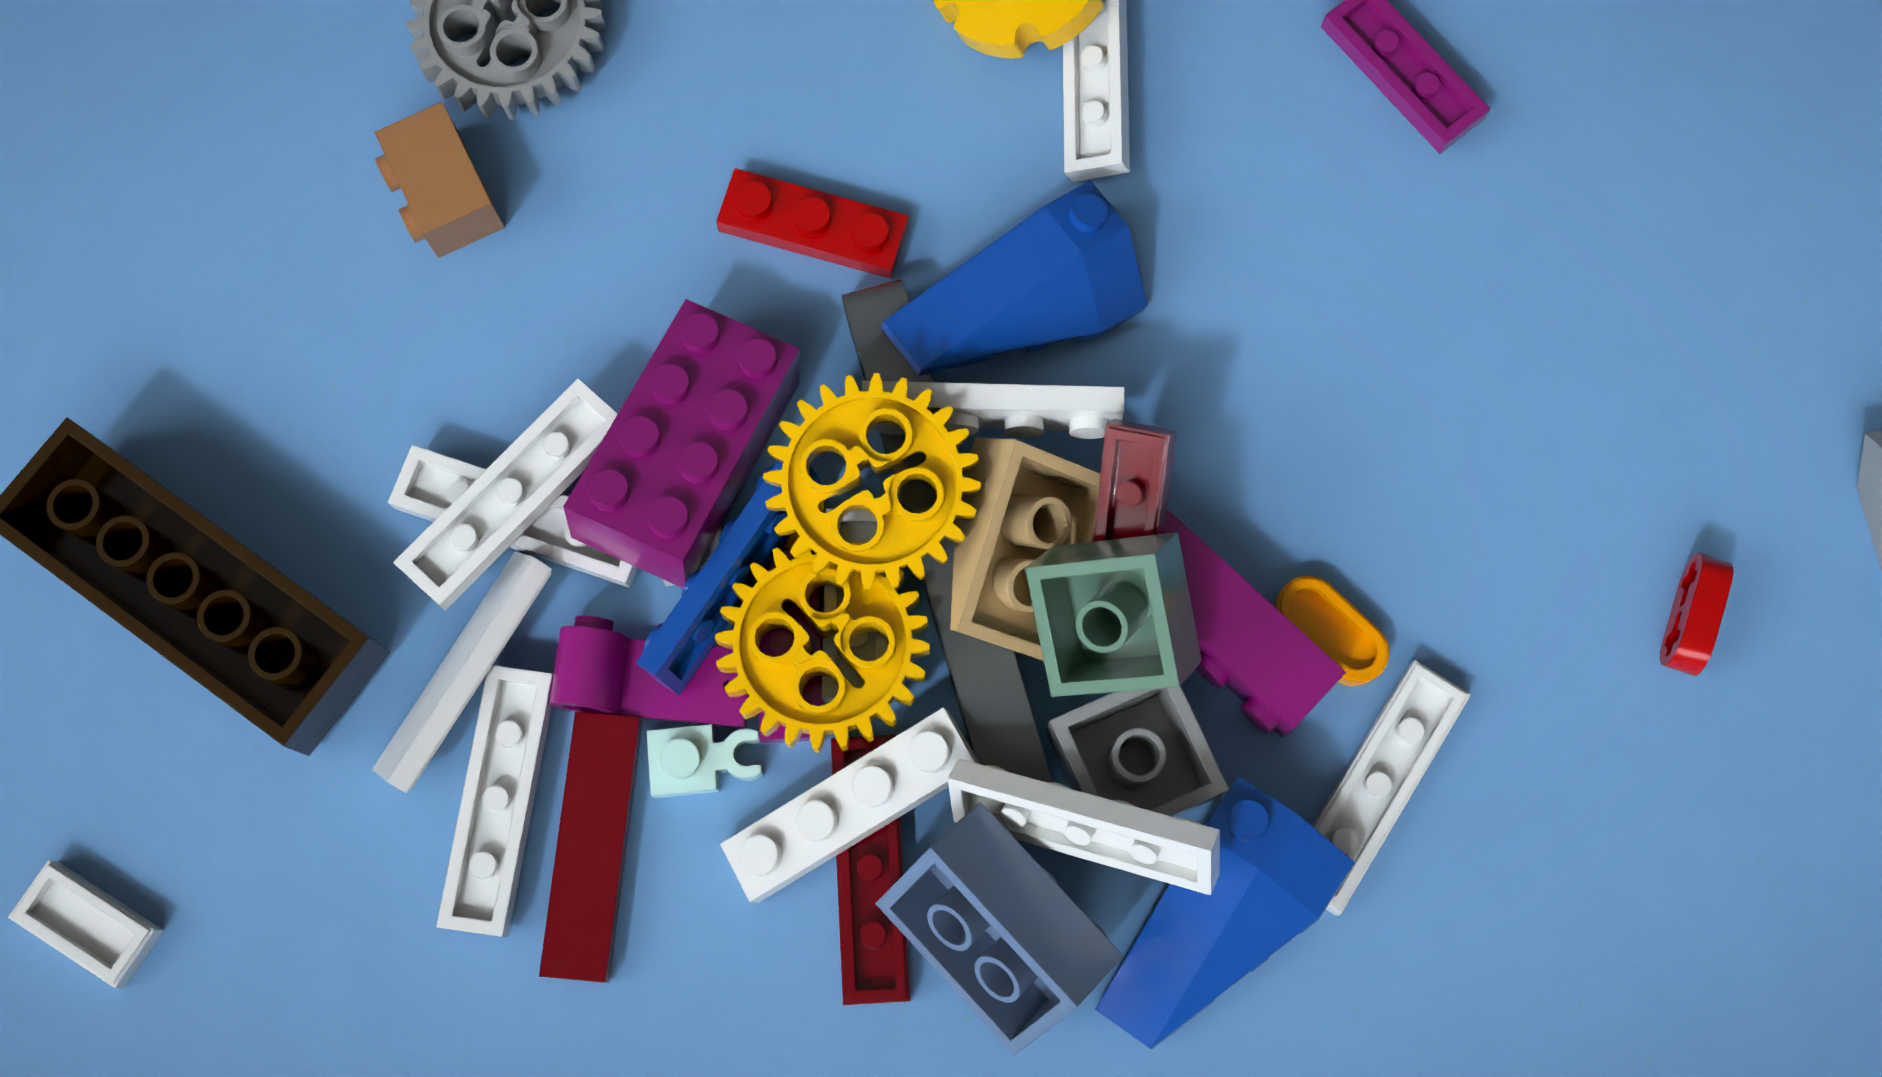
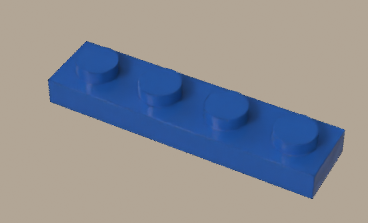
(688, 634)

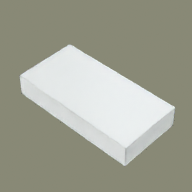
(86, 924)

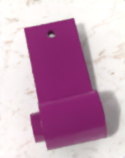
(600, 675)

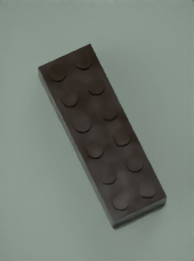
(187, 588)

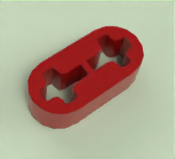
(1696, 614)

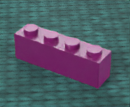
(1251, 642)

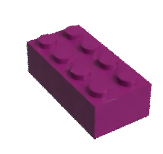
(683, 443)

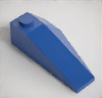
(1041, 283)
(1197, 945)

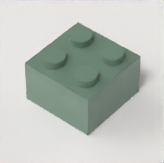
(1114, 615)

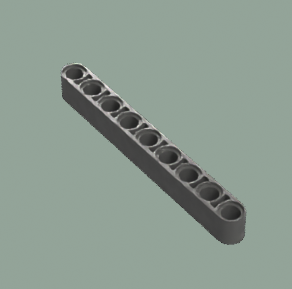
(981, 673)

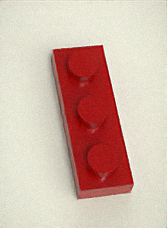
(813, 223)

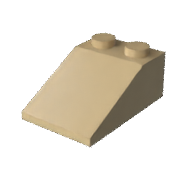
(1022, 511)

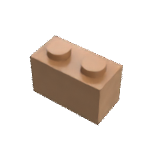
(438, 181)

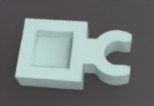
(690, 759)

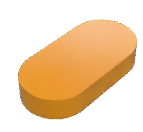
(1335, 628)

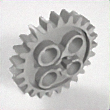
(505, 32)

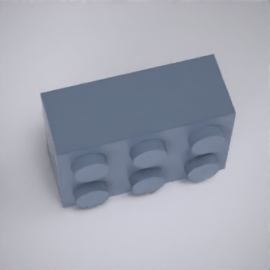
(999, 929)

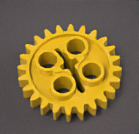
(844, 429)
(778, 681)

